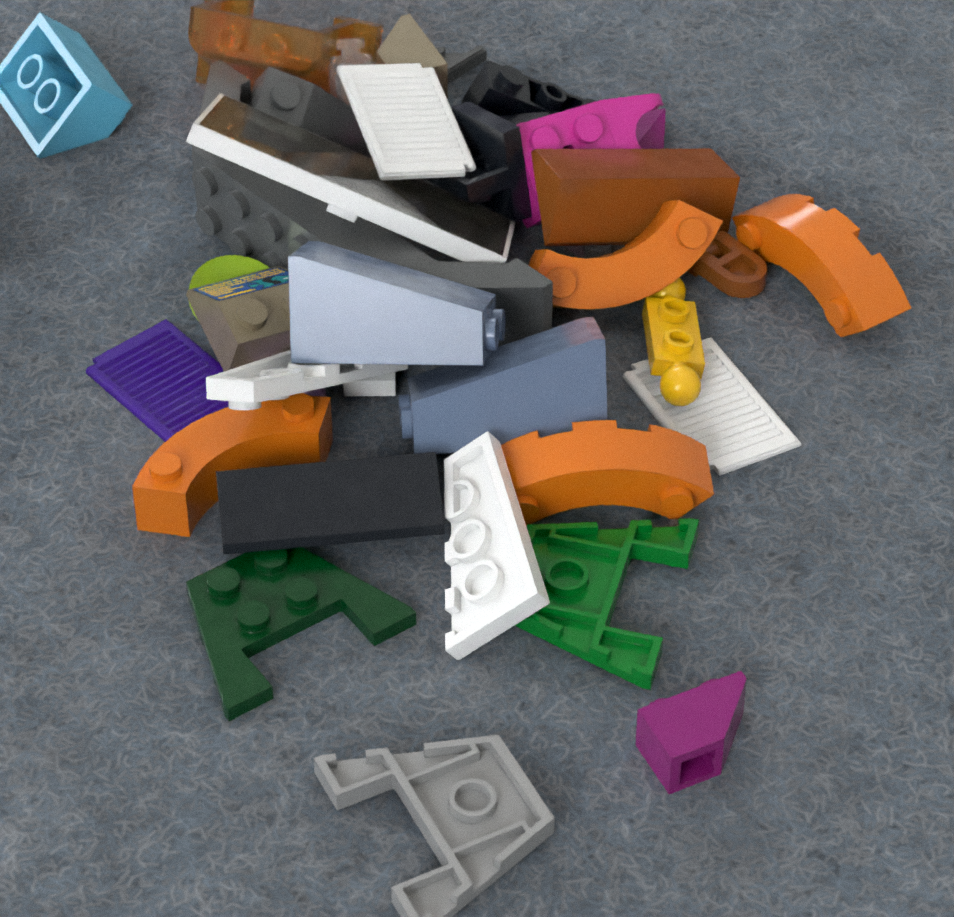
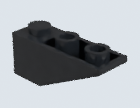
(509, 92)

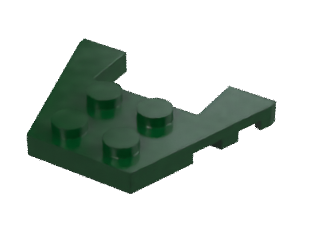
(269, 598)

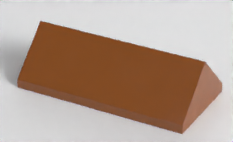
(618, 192)

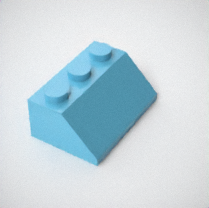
(59, 89)

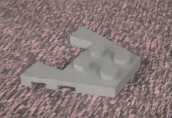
(467, 804)

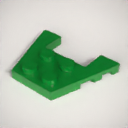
(583, 581)

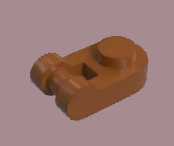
(731, 267)

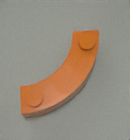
(825, 257)
(638, 270)
(608, 467)
(181, 476)

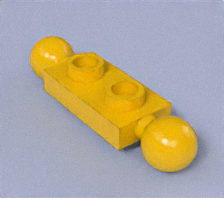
(674, 343)

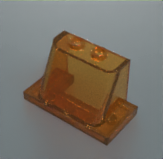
(252, 44)

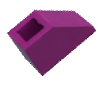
(692, 731)

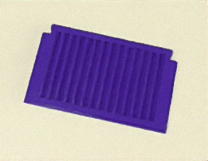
(159, 378)

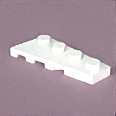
(279, 378)
(488, 551)

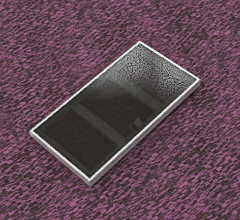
(350, 182)

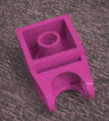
(589, 126)

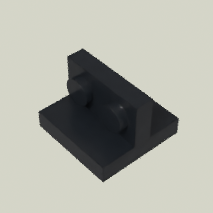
(499, 160)

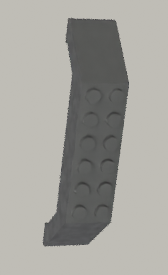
(274, 220)

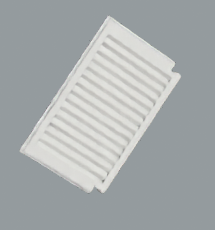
(406, 121)
(725, 417)

